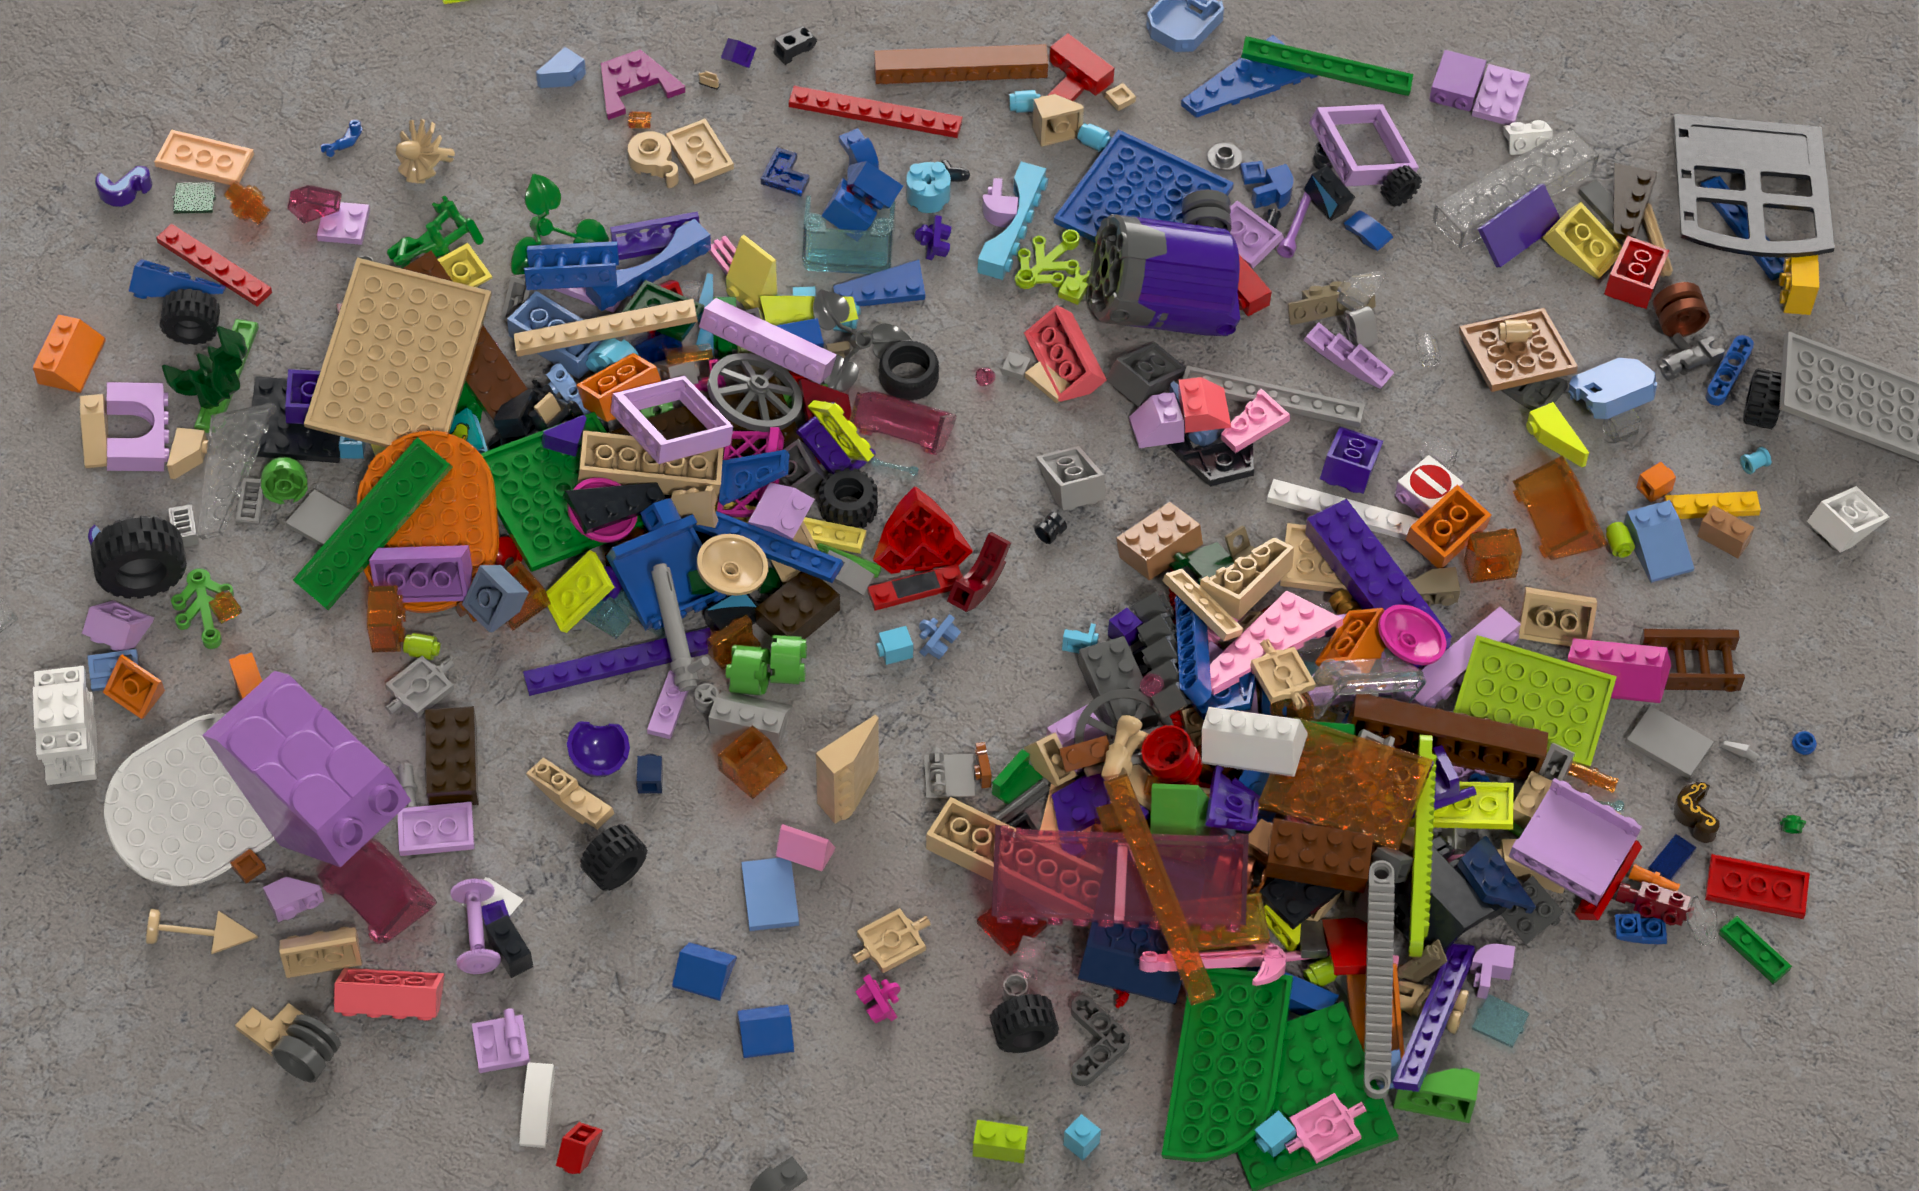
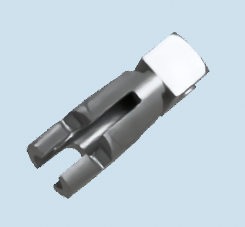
(1690, 357)

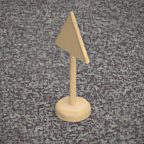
(226, 933)

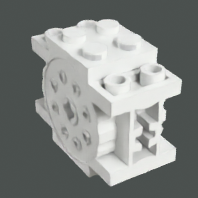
(65, 725)

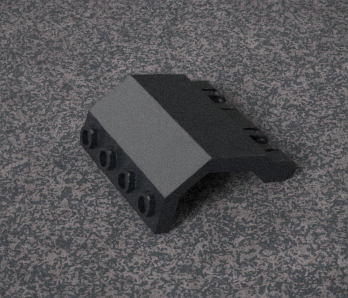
(1452, 902)

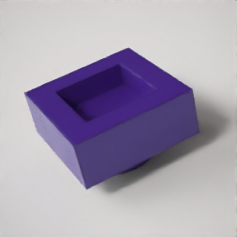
(494, 911)

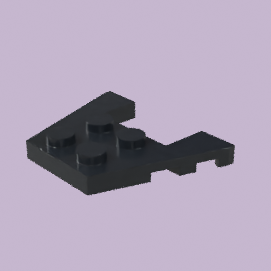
(1216, 462)

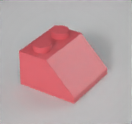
(1203, 405)

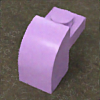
(997, 208)
(1489, 962)

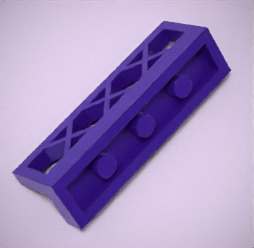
(651, 242)

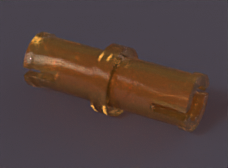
(1593, 777)

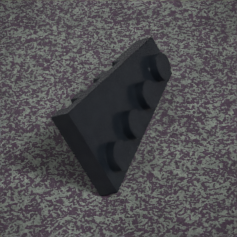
(610, 505)

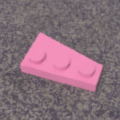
(1256, 421)

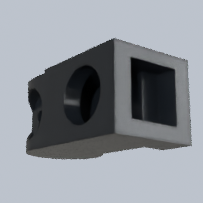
(793, 44)

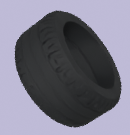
(909, 352)

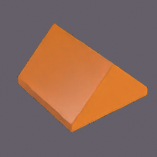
(133, 687)

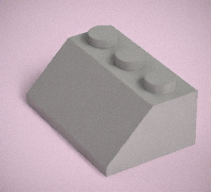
(736, 713)

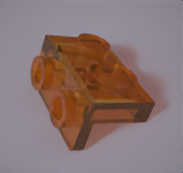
(737, 633)

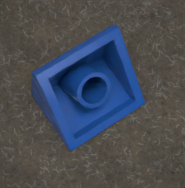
(703, 971)
(766, 1031)

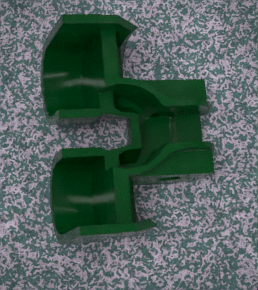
(217, 373)

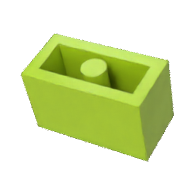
(1000, 1141)

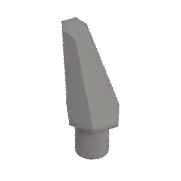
(1739, 750)

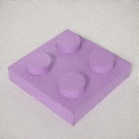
(345, 225)

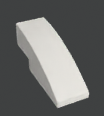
(536, 1104)

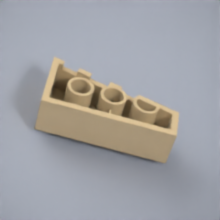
(1249, 577)

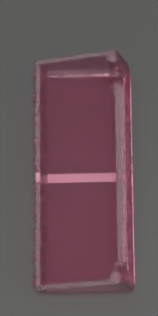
(1096, 880)

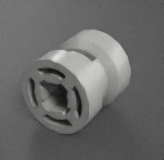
(1013, 985)

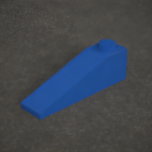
(156, 281)

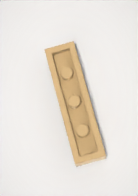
(1202, 604)

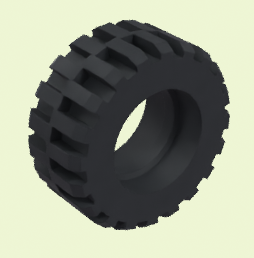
(138, 557)

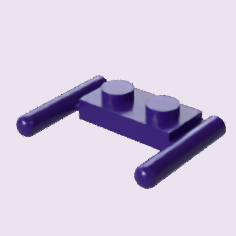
(826, 448)

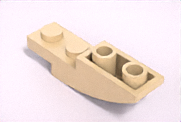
(568, 795)

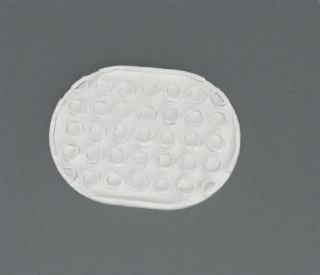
(179, 811)

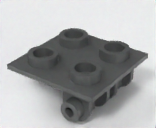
(1546, 912)

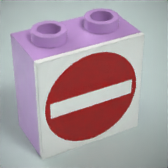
(1425, 485)

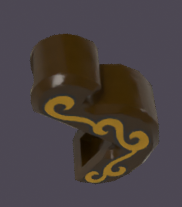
(1693, 815)

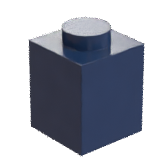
(649, 774)

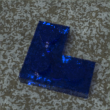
(780, 173)

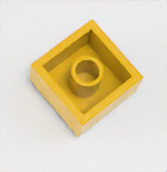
(1799, 284)

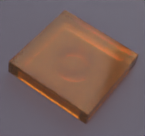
(688, 353)

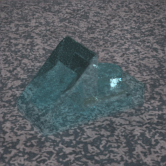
(608, 617)

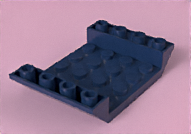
(1114, 958)

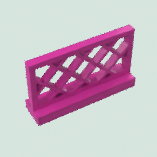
(774, 442)

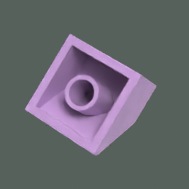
(1158, 421)
(781, 510)
(116, 625)
(1066, 727)

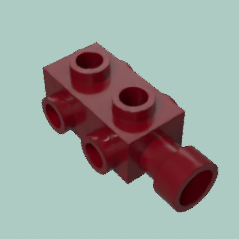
(1658, 899)

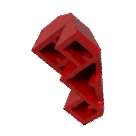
(920, 537)

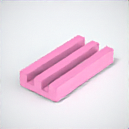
(720, 245)

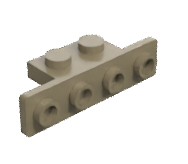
(1318, 304)

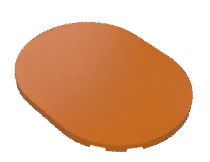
(454, 513)

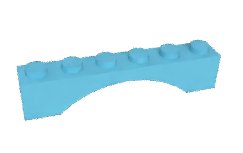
(998, 252)

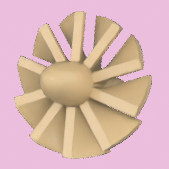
(420, 155)

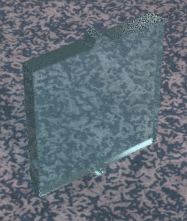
(1500, 1021)

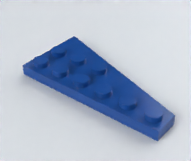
(1240, 81)

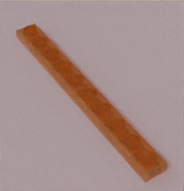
(1159, 890)

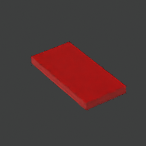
(1757, 886)
(1346, 945)

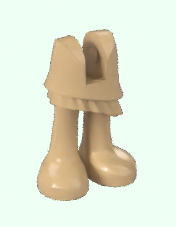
(1126, 741)
(1414, 997)

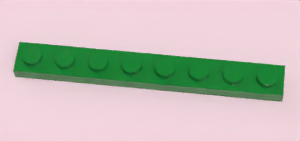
(1327, 66)

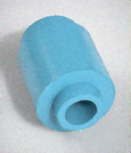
(1023, 101)
(1094, 136)

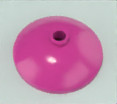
(610, 533)
(1412, 635)

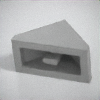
(515, 296)
(1557, 763)

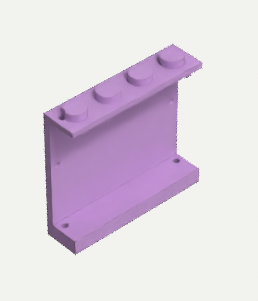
(1575, 841)

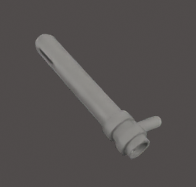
(682, 663)

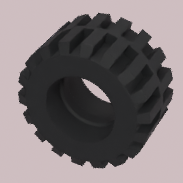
(189, 316)
(1763, 399)
(848, 484)
(613, 857)
(1024, 1023)

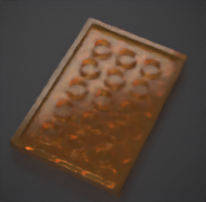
(1351, 785)

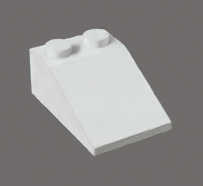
(1847, 518)

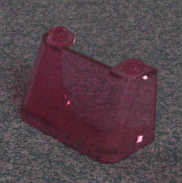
(379, 891)

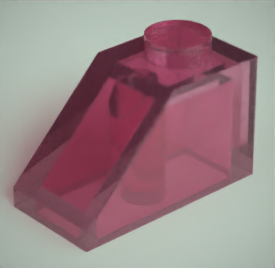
(313, 202)

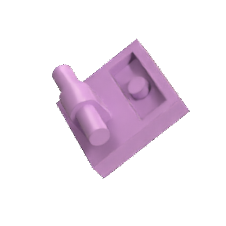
(501, 1043)

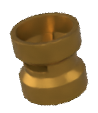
(1342, 602)

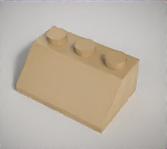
(1556, 617)
(320, 952)

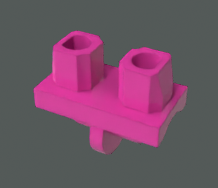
(872, 990)

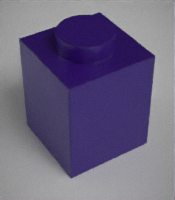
(1125, 625)

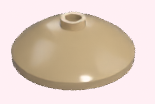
(732, 555)

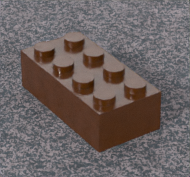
(1319, 855)

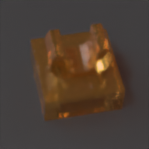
(225, 606)

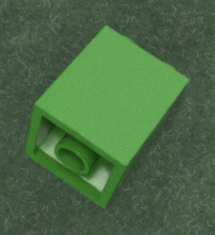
(1179, 810)

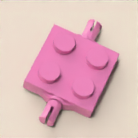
(1325, 1128)

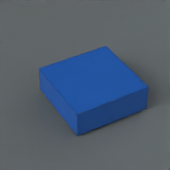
(1252, 172)

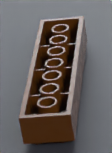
(490, 374)
(1466, 739)

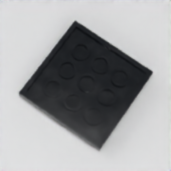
(290, 439)

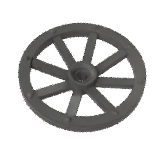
(756, 389)
(1112, 697)

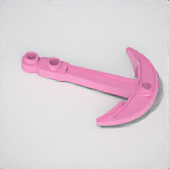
(1266, 955)

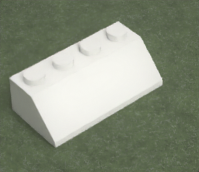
(1252, 741)

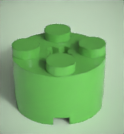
(787, 659)
(749, 670)

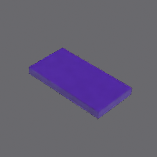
(1519, 225)

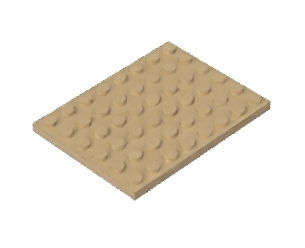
(397, 355)

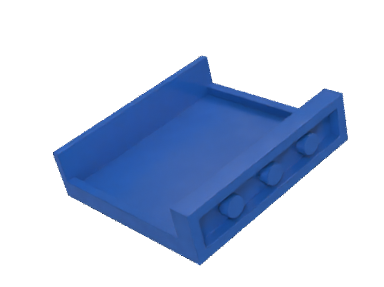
(634, 561)

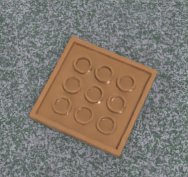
(1518, 363)

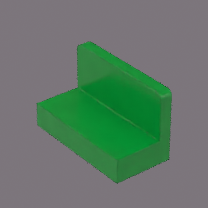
(1015, 778)

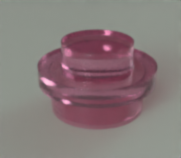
(1151, 685)

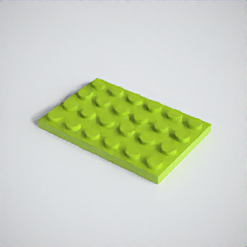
(1537, 693)

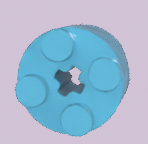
(928, 186)
(608, 353)

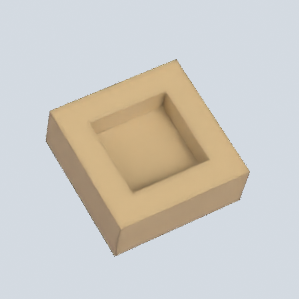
(1120, 97)

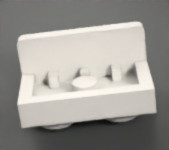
(1526, 136)

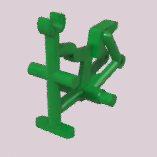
(432, 239)

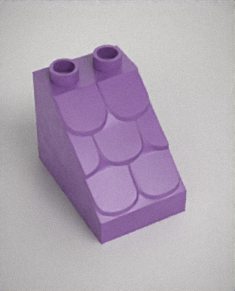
(305, 771)

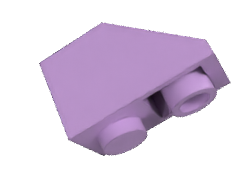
(291, 897)

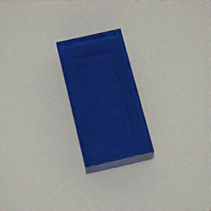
(1672, 857)

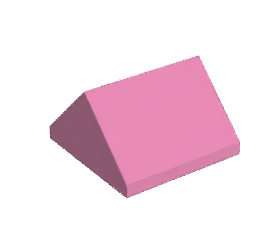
(804, 848)

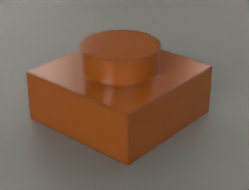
(248, 866)

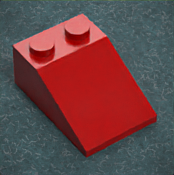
(1636, 272)

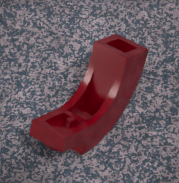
(978, 582)

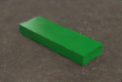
(1755, 950)

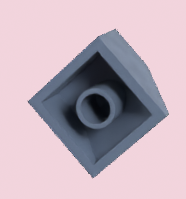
(494, 596)

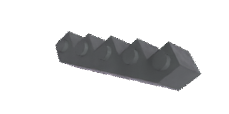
(1161, 653)

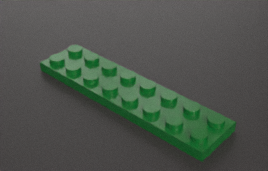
(372, 523)

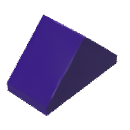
(565, 437)

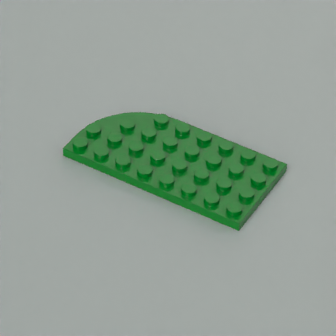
(1227, 1066)

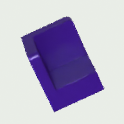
(738, 52)

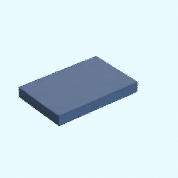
(770, 894)

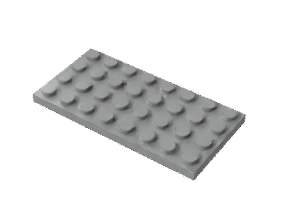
(1850, 395)

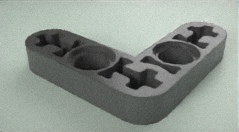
(1105, 1044)

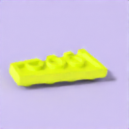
(791, 309)

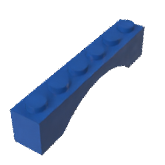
(687, 244)

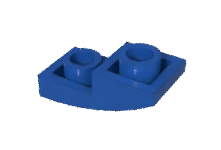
(1369, 230)
(1640, 930)

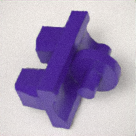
(931, 237)

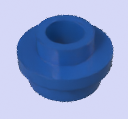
(1808, 739)

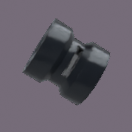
(1320, 158)
(1048, 530)

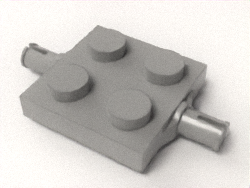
(420, 686)

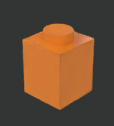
(1656, 482)

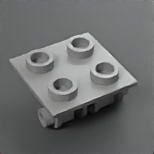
(949, 775)

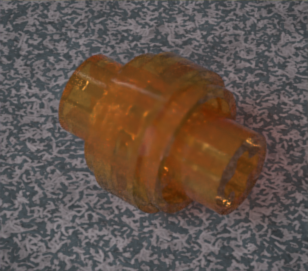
(247, 202)

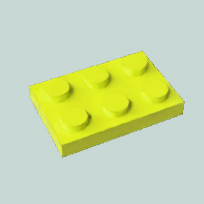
(841, 430)
(578, 591)

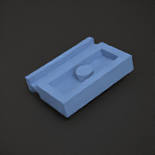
(103, 664)

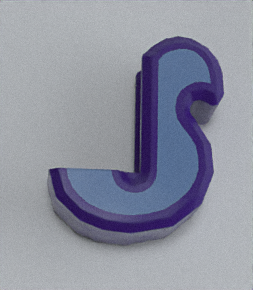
(125, 189)

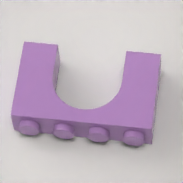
(148, 451)

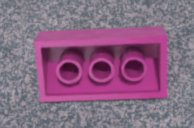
(1638, 668)

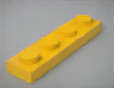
(1698, 505)

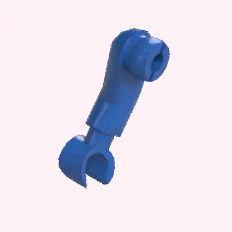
(347, 141)

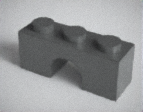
(1401, 864)

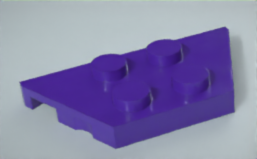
(1231, 804)

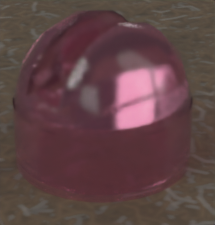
(985, 374)

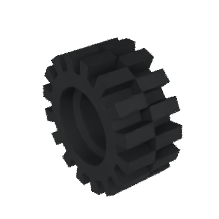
(1400, 185)

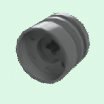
(306, 1048)

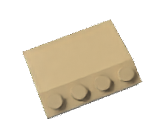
(847, 769)

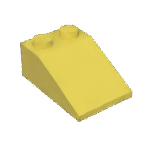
(1583, 241)
(751, 274)

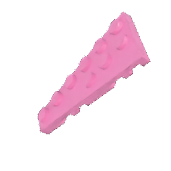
(1285, 623)

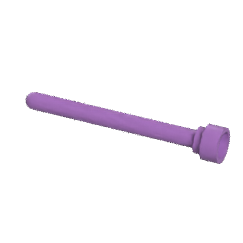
(1288, 246)

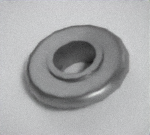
(1223, 163)

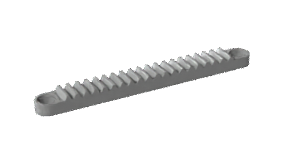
(1379, 980)

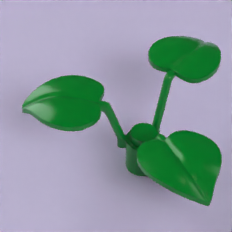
(539, 199)

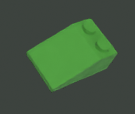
(1443, 1094)

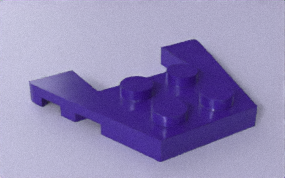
(1078, 801)

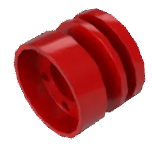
(1172, 756)

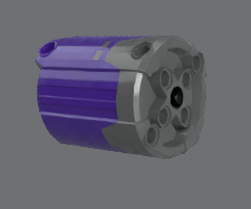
(1165, 276)

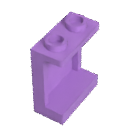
(1457, 80)

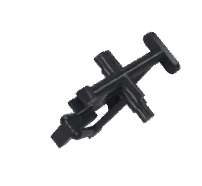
(539, 424)

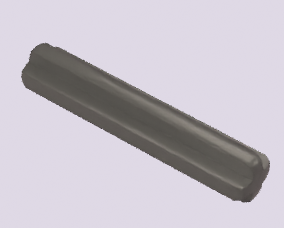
(1022, 802)

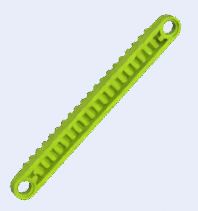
(1422, 856)

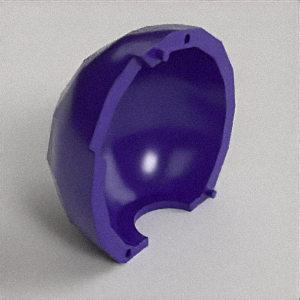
(598, 749)

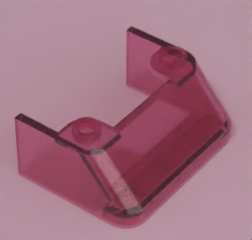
(902, 420)

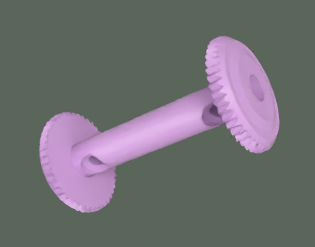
(478, 959)

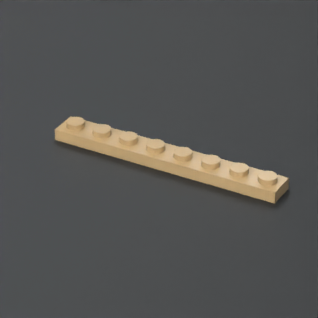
(605, 327)

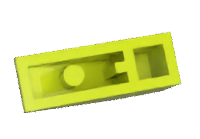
(1555, 433)

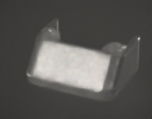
(1365, 677)

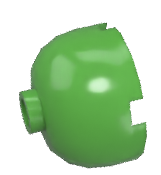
(284, 480)

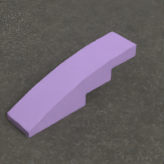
(1352, 359)

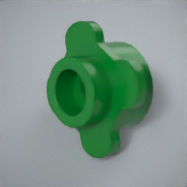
(1792, 824)

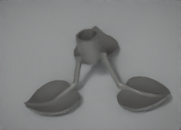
(831, 310)

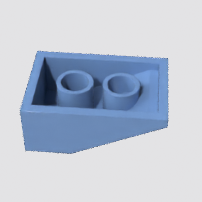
(1659, 541)

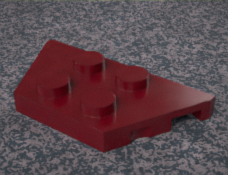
(813, 391)

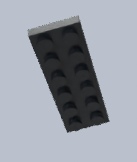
(1298, 900)

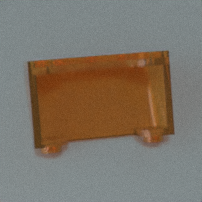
(1559, 510)

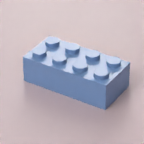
(542, 312)

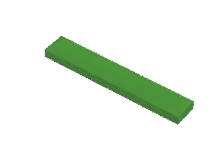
(248, 330)

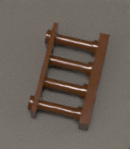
(1702, 641)

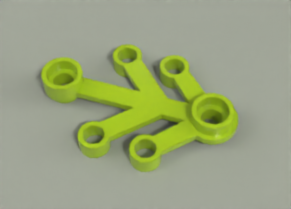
(1028, 278)

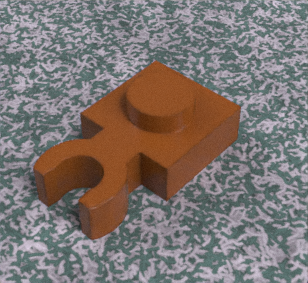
(982, 770)

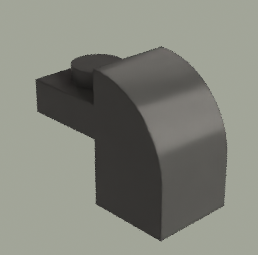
(781, 1178)

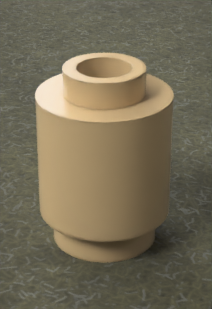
(1514, 331)

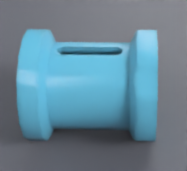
(1755, 460)

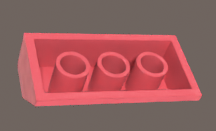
(1062, 346)
(388, 993)

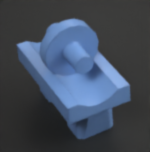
(946, 630)

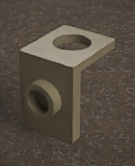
(1244, 548)

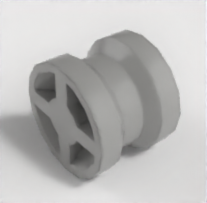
(702, 693)

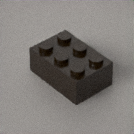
(798, 607)

